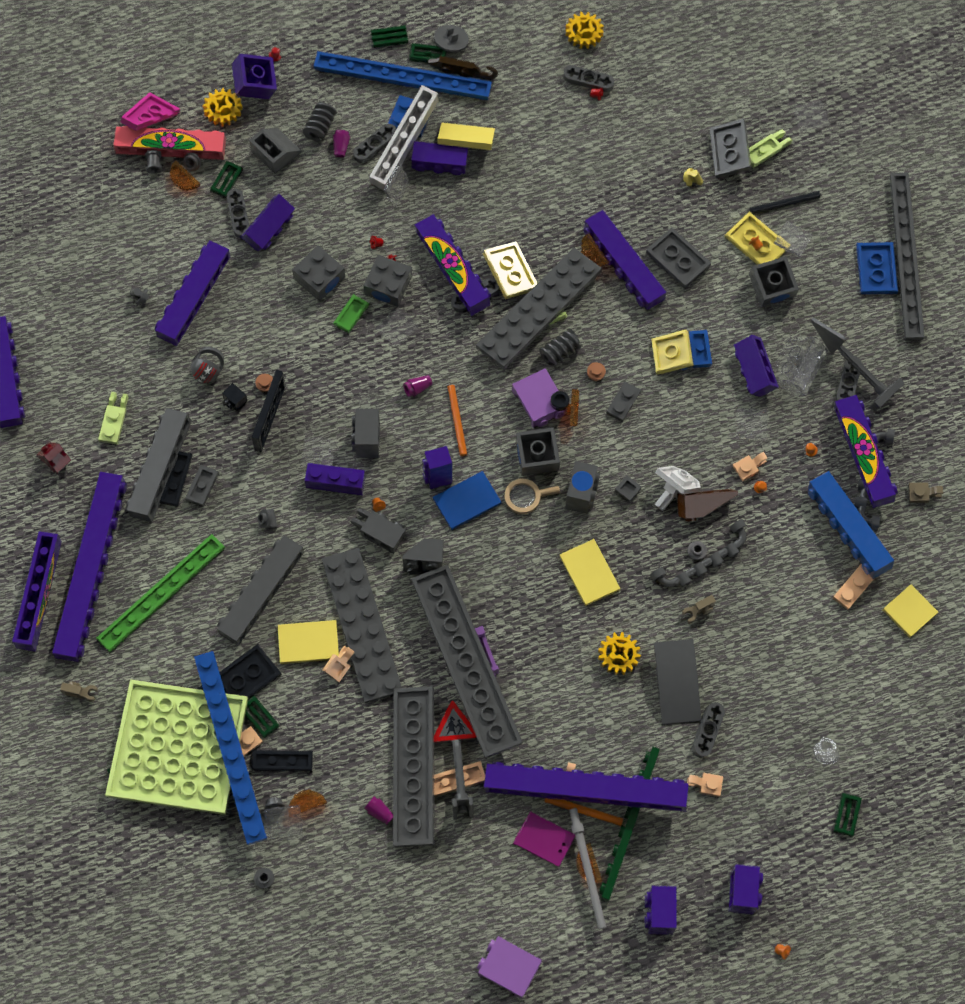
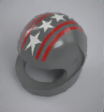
(205, 370)

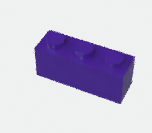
(439, 158)
(268, 223)
(755, 366)
(437, 467)
(335, 479)

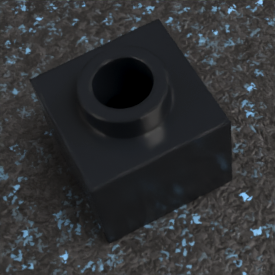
(234, 397)

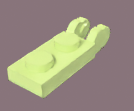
(768, 147)
(113, 420)

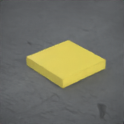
(672, 352)
(910, 611)

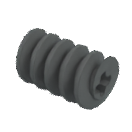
(319, 121)
(559, 347)

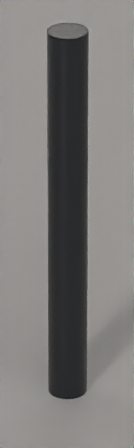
(785, 202)

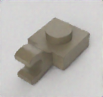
(921, 492)
(704, 606)
(75, 690)

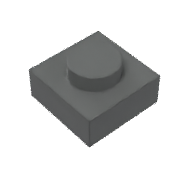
(628, 489)

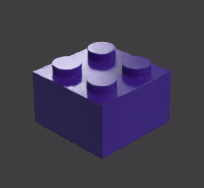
(254, 76)
(744, 889)
(661, 910)

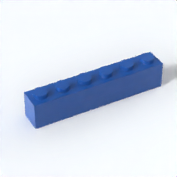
(850, 525)

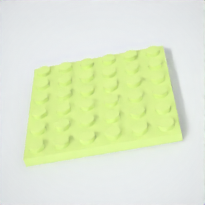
(171, 749)

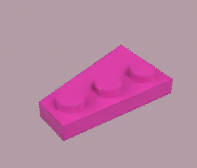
(148, 112)

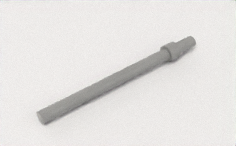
(578, 829)

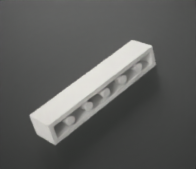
(404, 136)

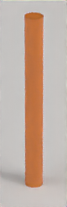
(457, 420)
(586, 811)

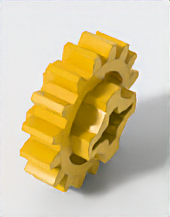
(585, 31)
(222, 113)
(614, 646)

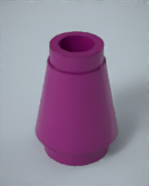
(340, 140)
(416, 385)
(379, 810)

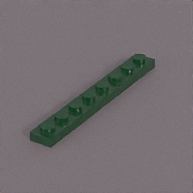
(626, 831)

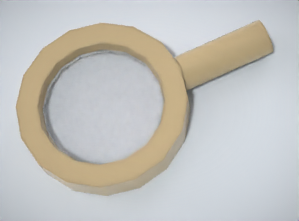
(524, 495)

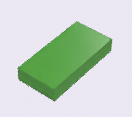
(351, 314)

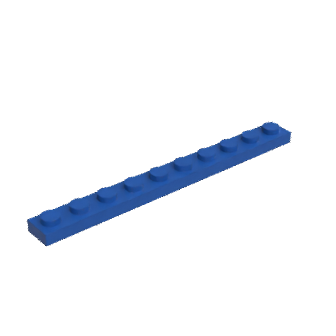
(402, 75)
(230, 748)

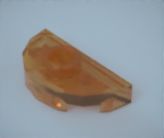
(182, 178)
(592, 251)
(572, 409)
(308, 800)
(595, 869)

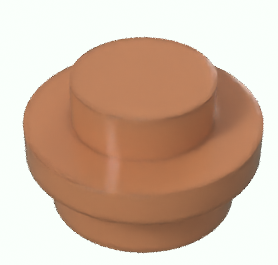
(596, 371)
(263, 382)

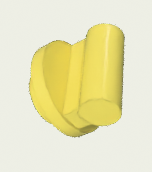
(692, 176)

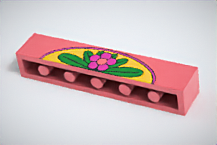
(170, 142)

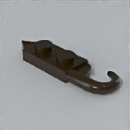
(463, 68)

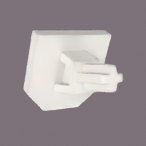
(676, 482)

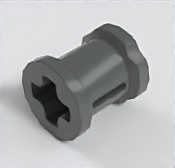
(153, 161)

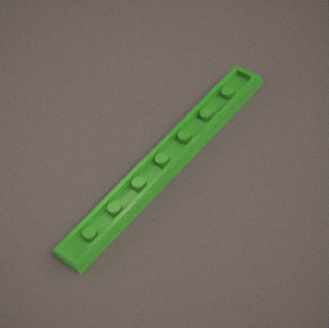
(160, 593)

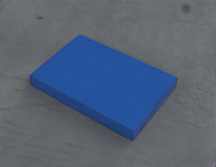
(877, 268)
(467, 500)

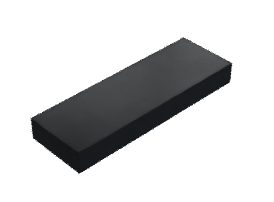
(176, 480)
(282, 760)

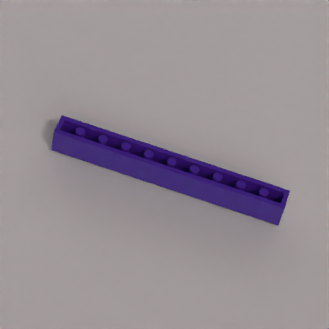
(89, 567)
(586, 787)

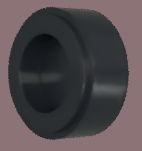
(559, 400)

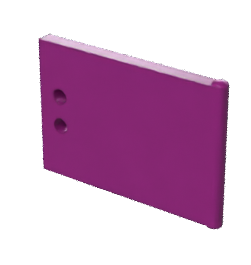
(544, 839)

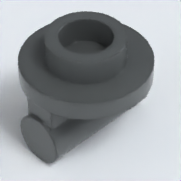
(142, 296)
(267, 519)

